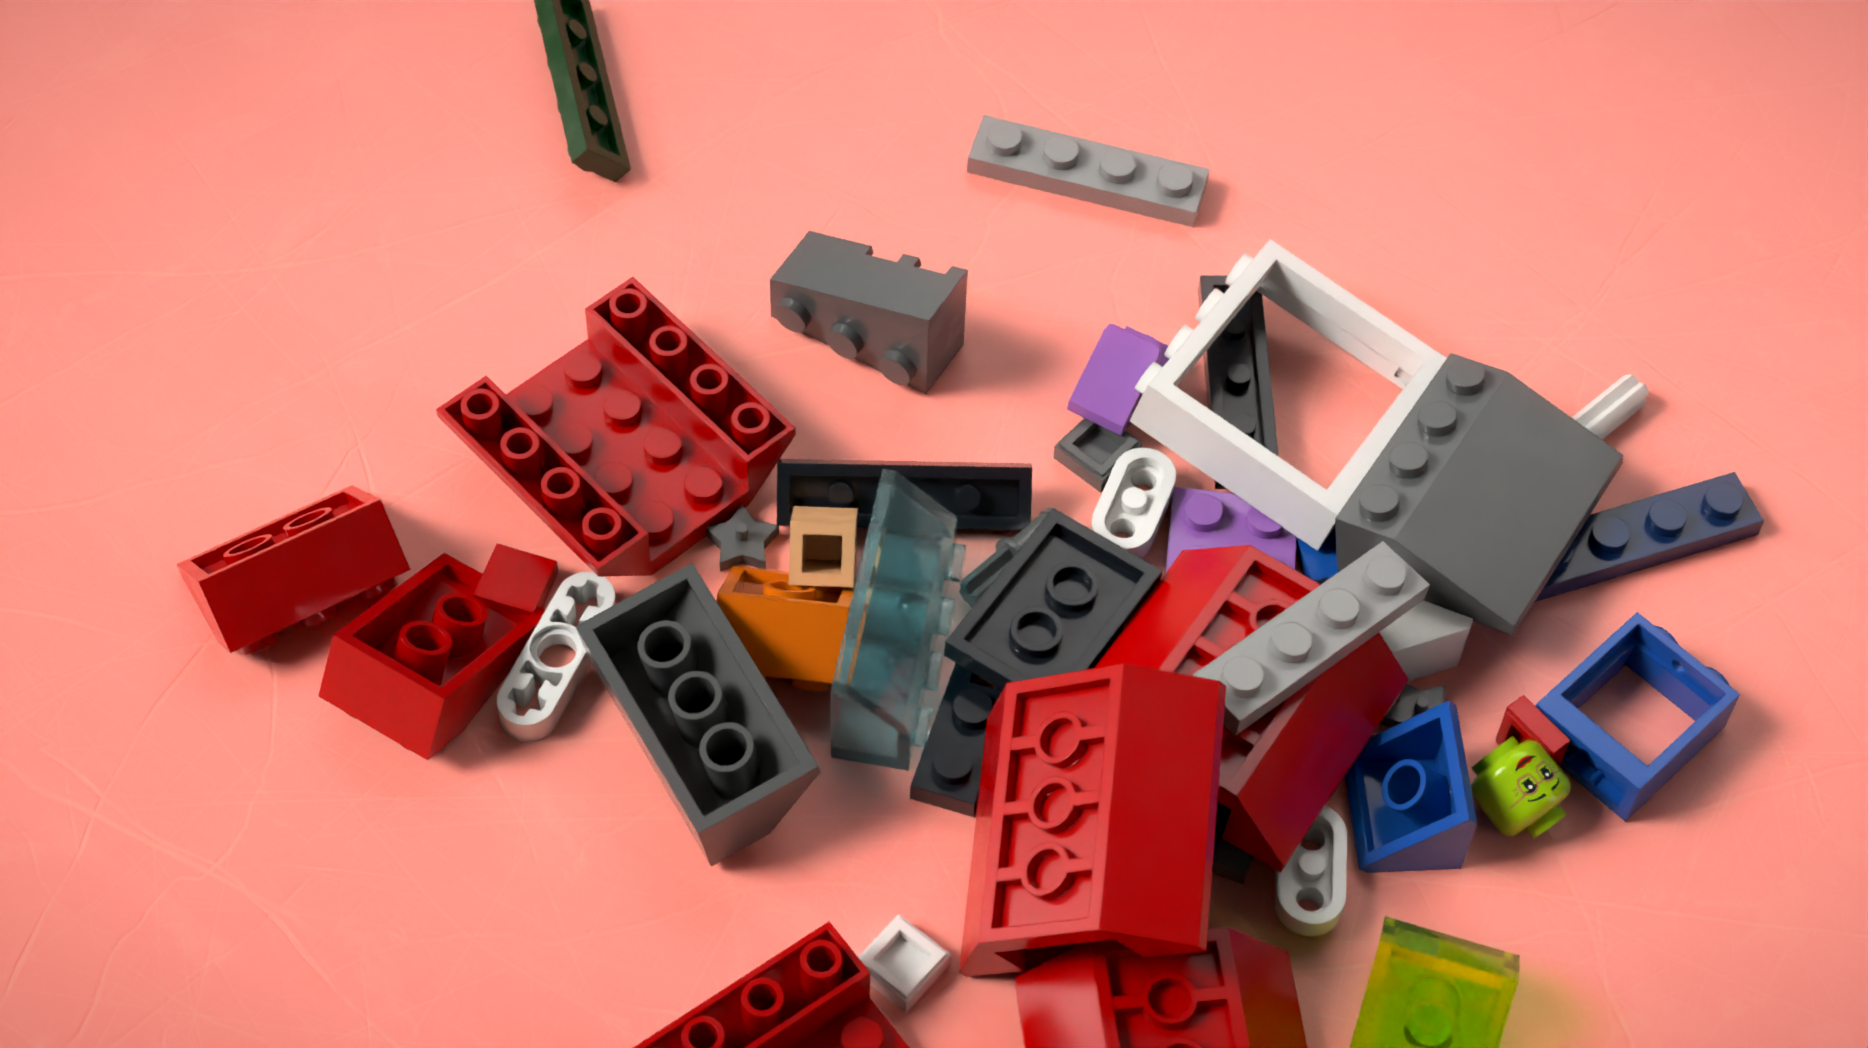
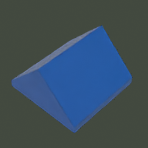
(1413, 796)

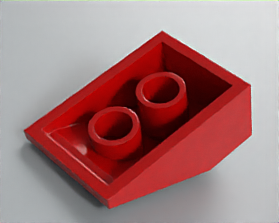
(424, 657)

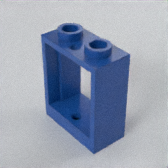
(1600, 760)

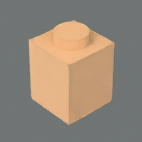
(823, 546)

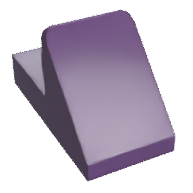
(1108, 381)

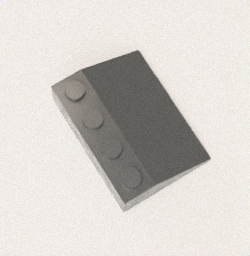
(1479, 492)

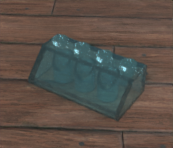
(894, 627)

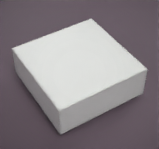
(904, 962)

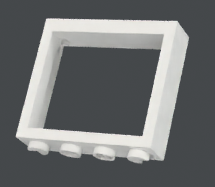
(1235, 457)

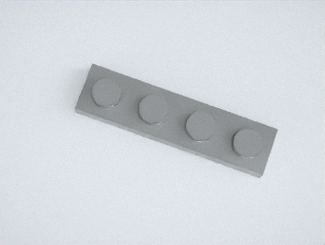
(1088, 170)
(1314, 634)

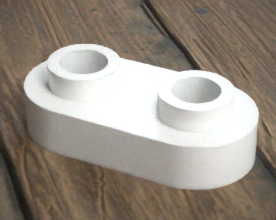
(1130, 508)
(1315, 877)

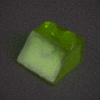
(1434, 991)

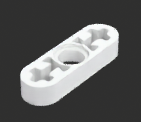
(557, 683)

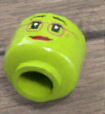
(1520, 788)

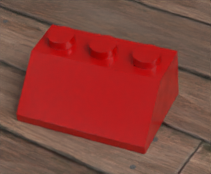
(295, 569)

